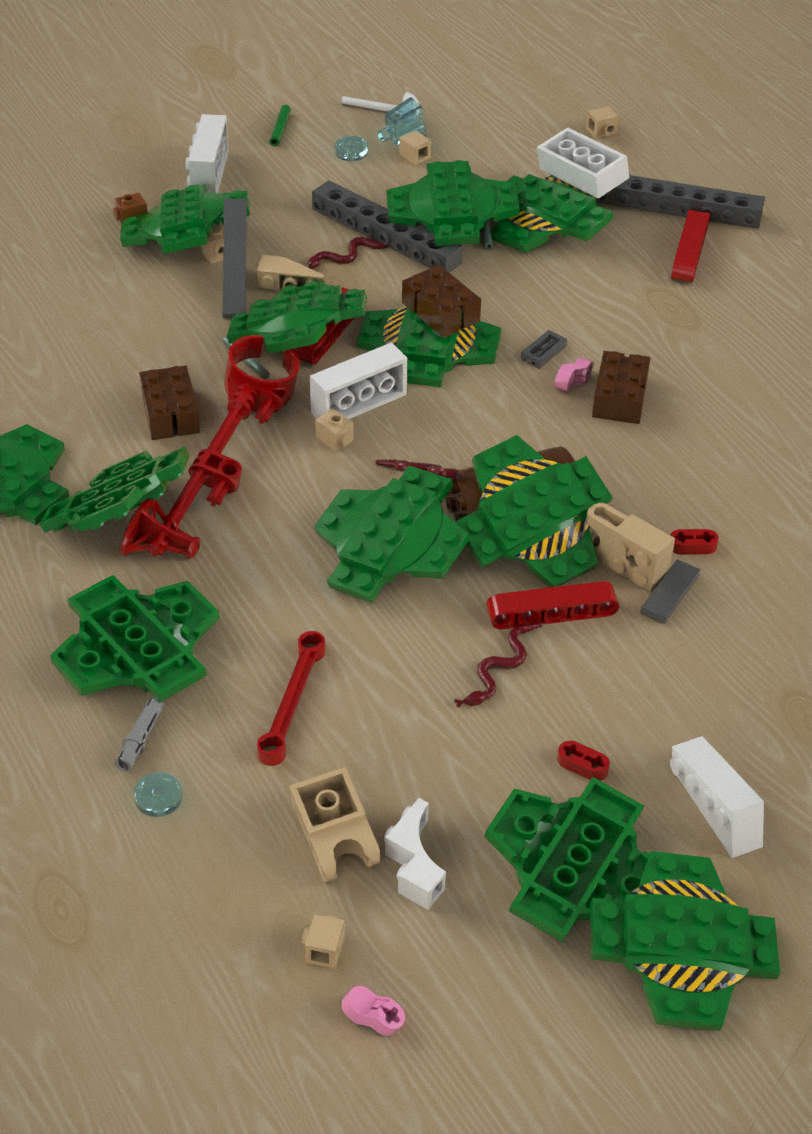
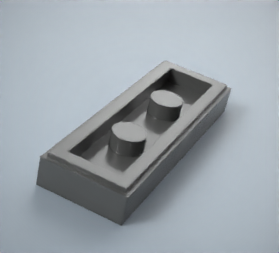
(670, 591)

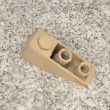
(279, 272)

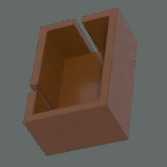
(439, 300)
(621, 387)
(168, 394)

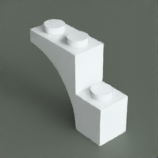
(418, 876)

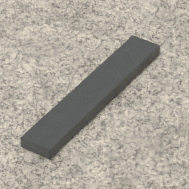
(234, 257)

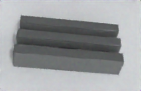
(547, 351)

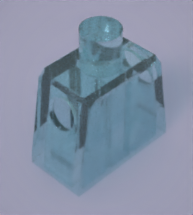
(402, 120)

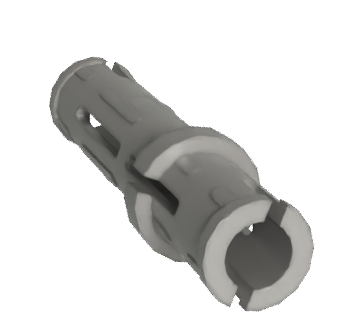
(135, 742)

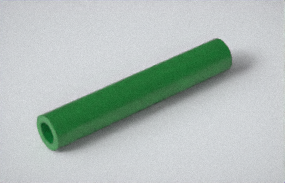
(280, 125)

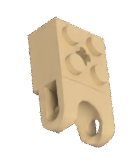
(630, 545)
(333, 821)

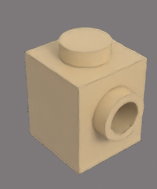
(602, 122)
(415, 147)
(214, 248)
(334, 430)
(324, 940)

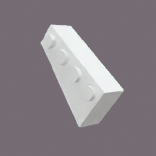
(721, 795)

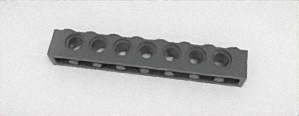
(679, 198)
(374, 223)

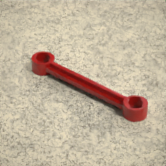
(291, 698)

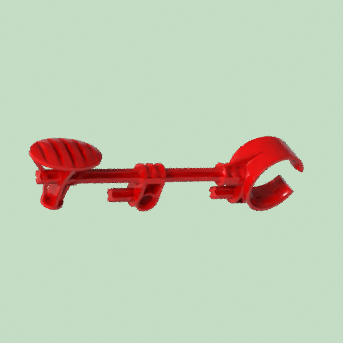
(211, 467)

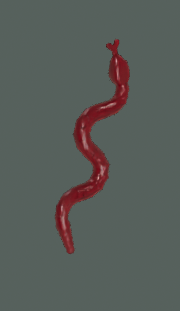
(341, 259)
(401, 465)
(478, 697)

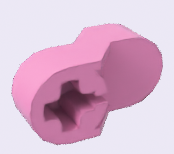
(573, 374)
(374, 1011)

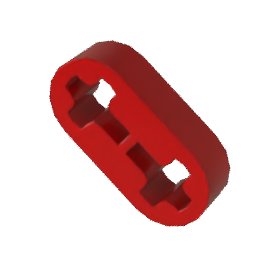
(695, 541)
(583, 760)

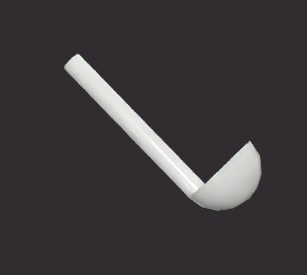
(374, 105)

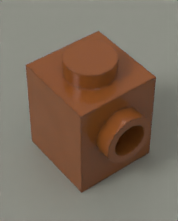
(129, 206)

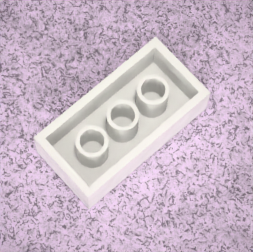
(208, 152)
(583, 162)
(360, 383)

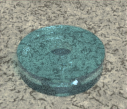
(351, 148)
(162, 804)

